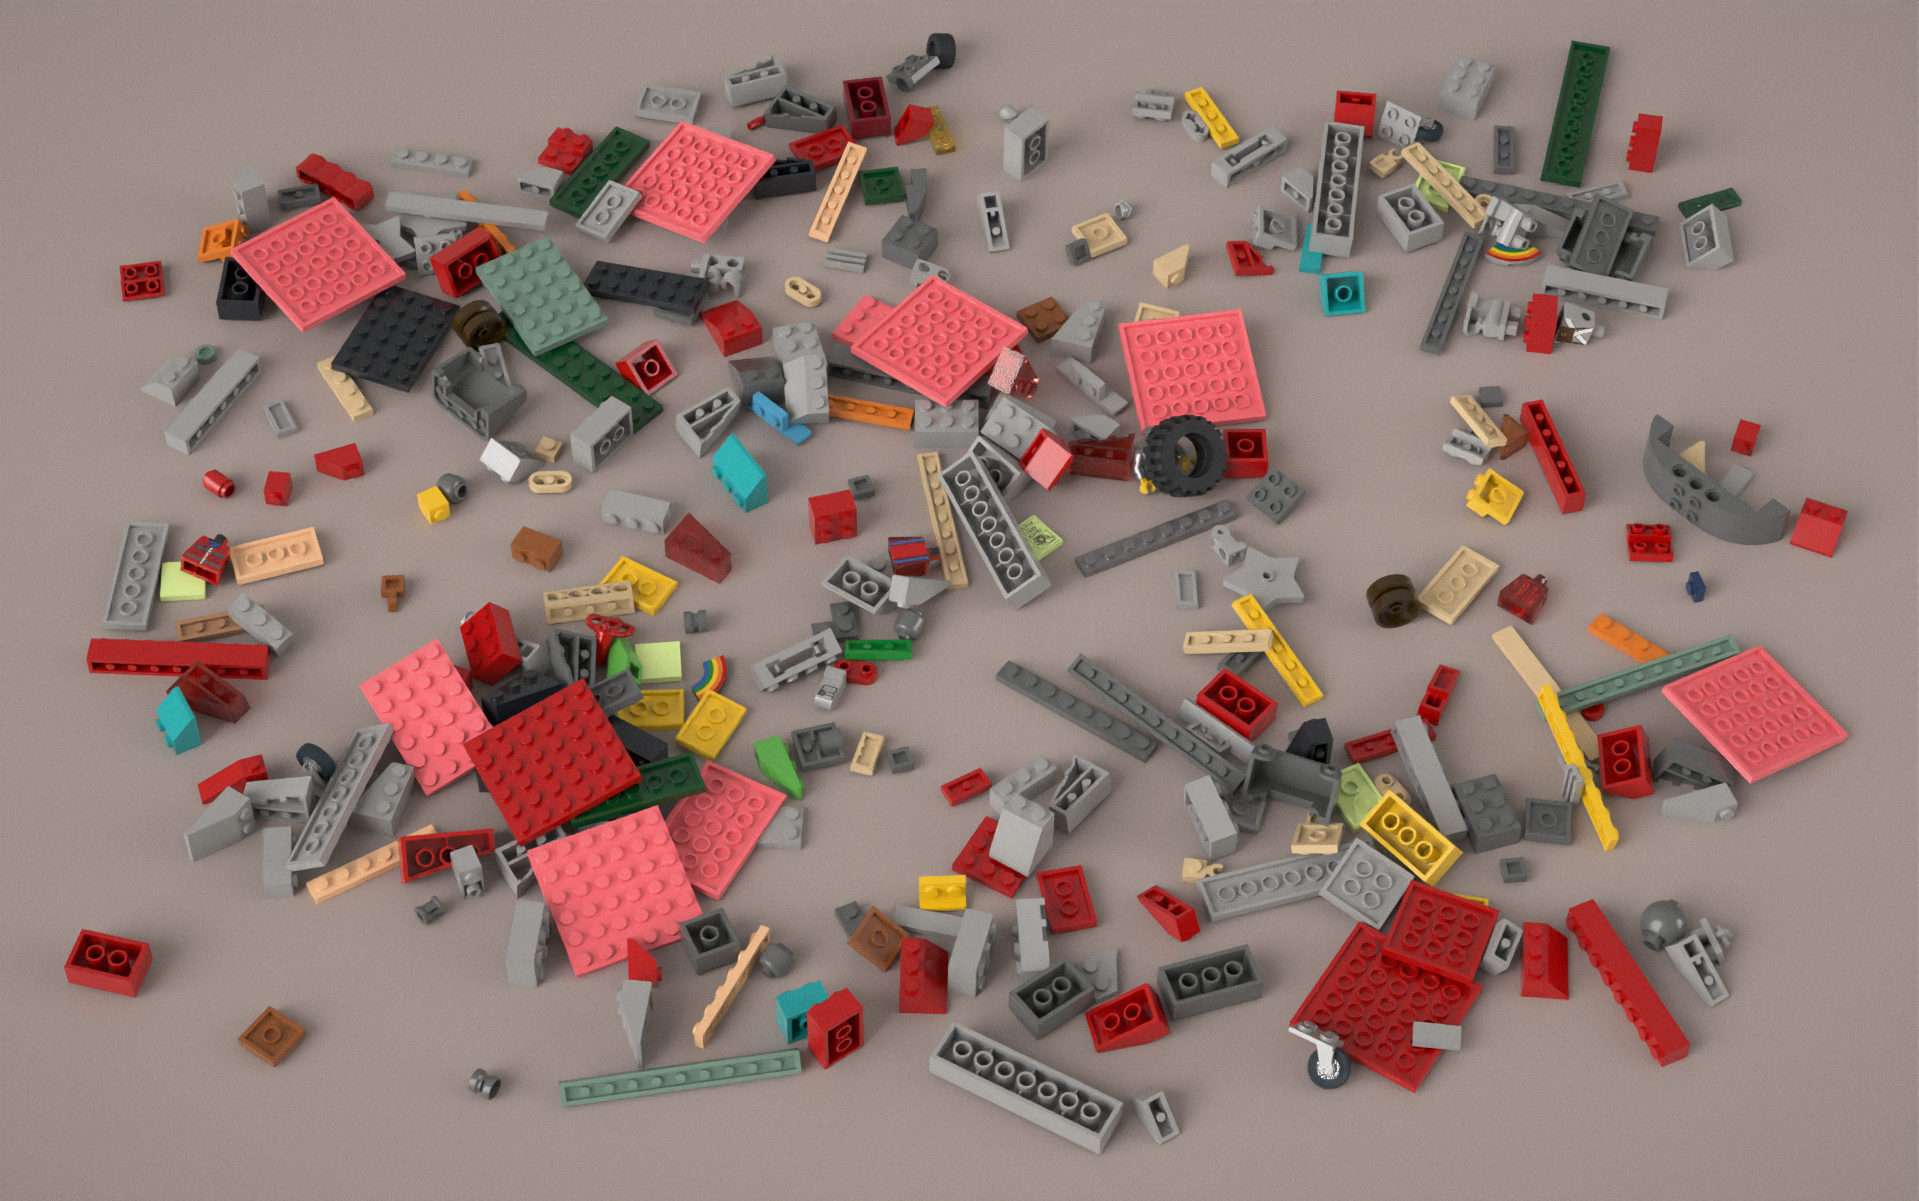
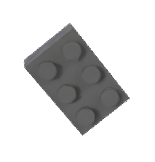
(1488, 813)
(1051, 998)

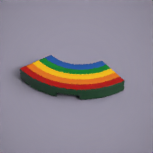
(714, 677)

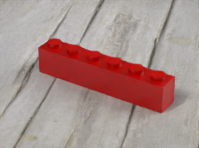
(1552, 457)

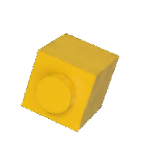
(433, 505)

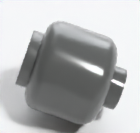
(453, 487)
(910, 624)
(776, 960)

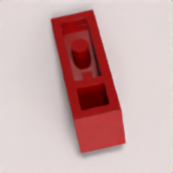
(234, 776)
(1171, 913)

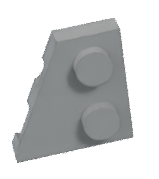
(784, 830)
(1101, 974)

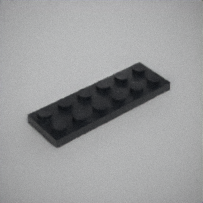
(646, 286)

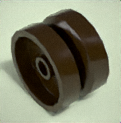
(479, 325)
(1393, 601)

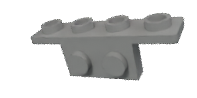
(1092, 385)
(1214, 732)

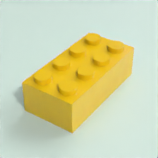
(1411, 838)

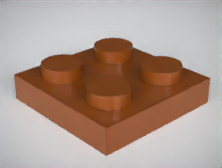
(1042, 319)
(877, 938)
(271, 1036)

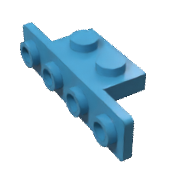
(778, 419)

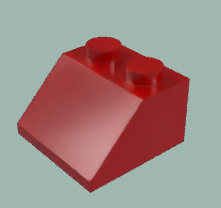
(647, 367)
(1819, 527)

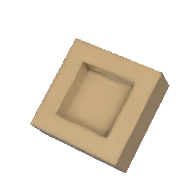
(549, 449)

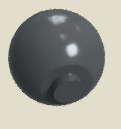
(1663, 924)

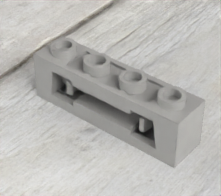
(1248, 156)
(764, 676)

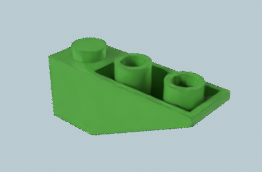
(623, 657)
(775, 764)

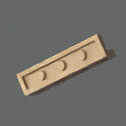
(578, 608)

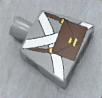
(1576, 325)

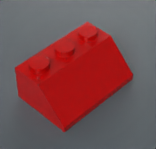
(1625, 763)
(1543, 962)
(923, 977)

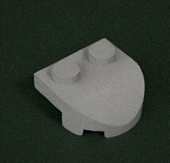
(1153, 104)
(1466, 446)

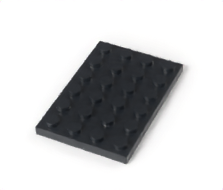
(395, 338)

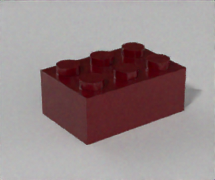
(866, 107)

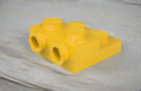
(1494, 496)

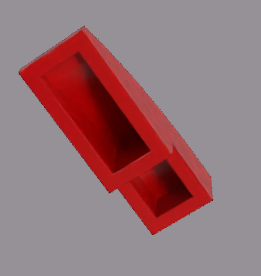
(1438, 694)

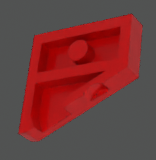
(1246, 260)

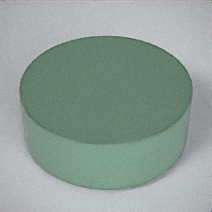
(205, 354)

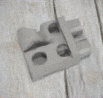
(1515, 224)
(720, 271)
(1492, 317)

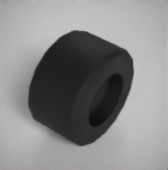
(943, 47)

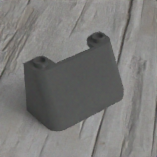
(1629, 257)
(474, 395)
(1293, 781)

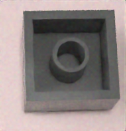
(909, 241)
(709, 941)

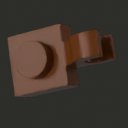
(391, 588)

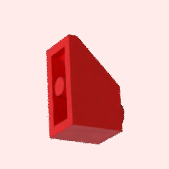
(913, 124)
(340, 462)
(642, 965)

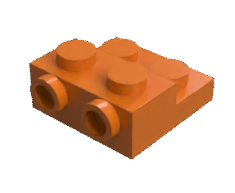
(220, 239)

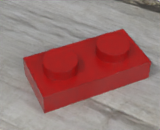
(966, 787)

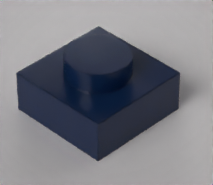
(1695, 587)

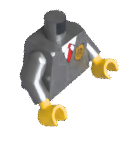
(1139, 468)

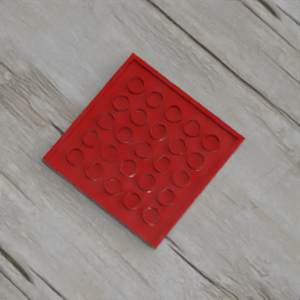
(552, 762)
(1374, 1005)

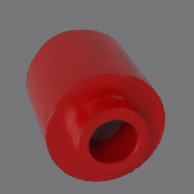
(218, 484)

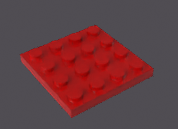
(1440, 932)

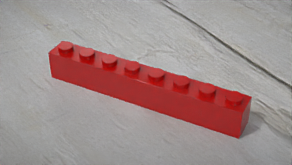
(175, 658)
(1627, 983)

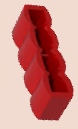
(335, 182)

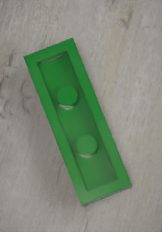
(878, 649)

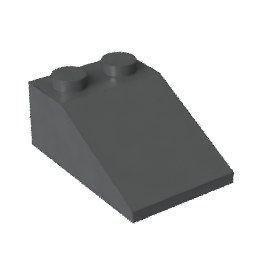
(757, 375)

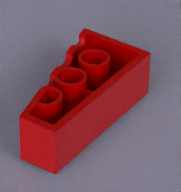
(431, 852)

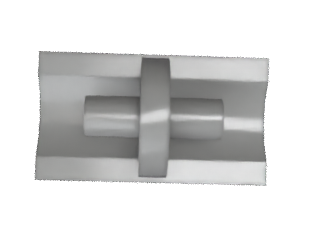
(1721, 936)

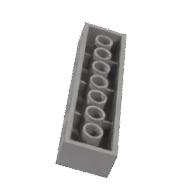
(1336, 189)
(994, 530)
(1026, 1087)

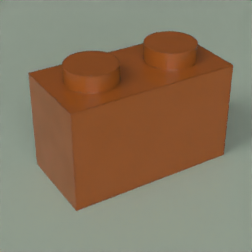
(536, 549)

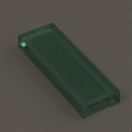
(1722, 200)

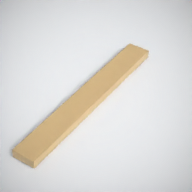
(942, 521)
(1535, 677)

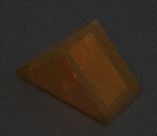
(1515, 435)

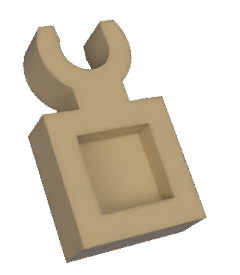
(1384, 165)
(1197, 869)

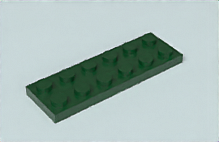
(607, 162)
(661, 783)

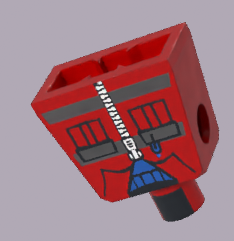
(207, 559)

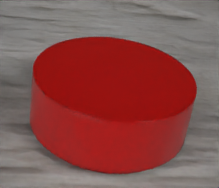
(1593, 713)

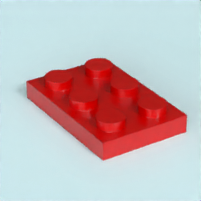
(823, 147)
(1066, 899)

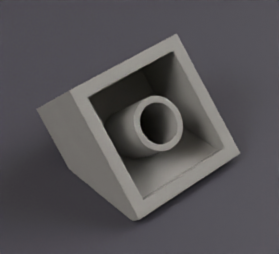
(173, 380)
(510, 460)

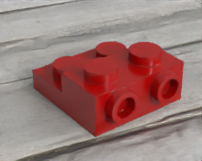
(566, 150)

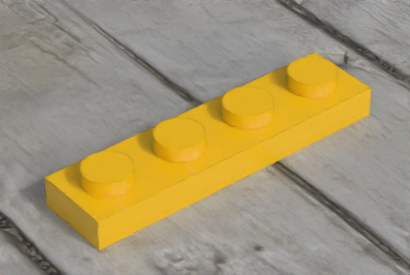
(1217, 124)

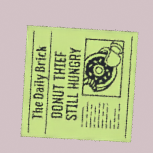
(1040, 537)

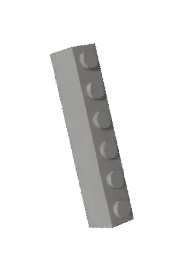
(1605, 292)
(212, 401)
(1429, 778)

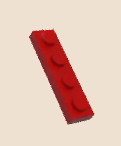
(1377, 745)

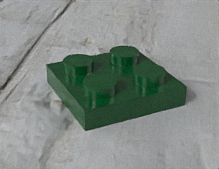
(881, 185)

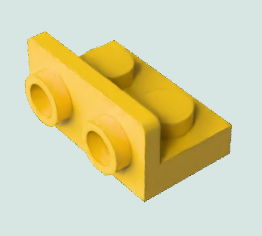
(942, 893)

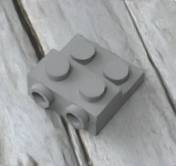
(1273, 229)

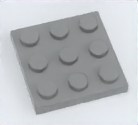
(1366, 884)

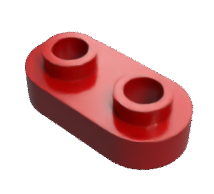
(855, 671)

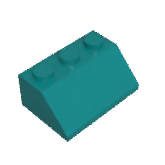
(740, 474)

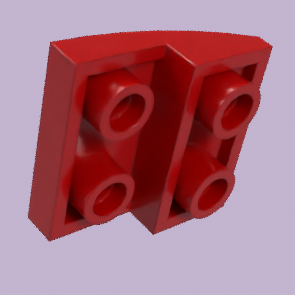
(142, 281)
(1649, 542)

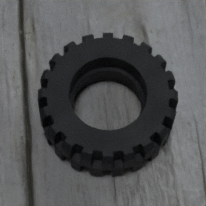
(1209, 453)

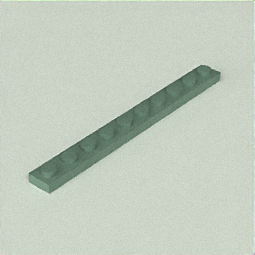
(1644, 675)
(680, 1077)

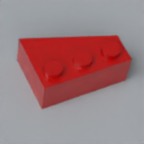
(1644, 142)

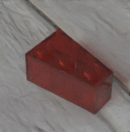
(1013, 374)
(1102, 458)
(698, 550)
(211, 694)

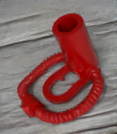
(605, 634)

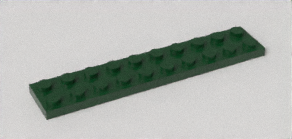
(1575, 114)
(589, 377)

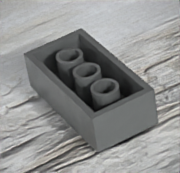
(1210, 982)

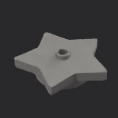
(424, 225)
(389, 238)
(1267, 579)

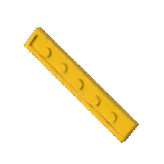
(1280, 653)

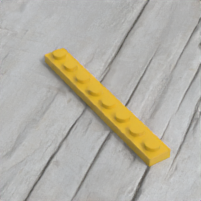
(1566, 741)

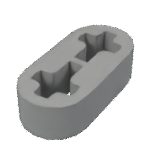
(1192, 128)

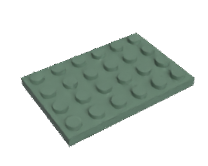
(541, 296)

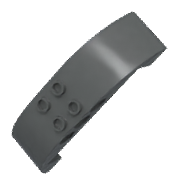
(1703, 499)

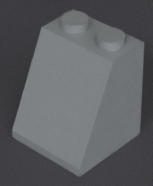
(1022, 834)

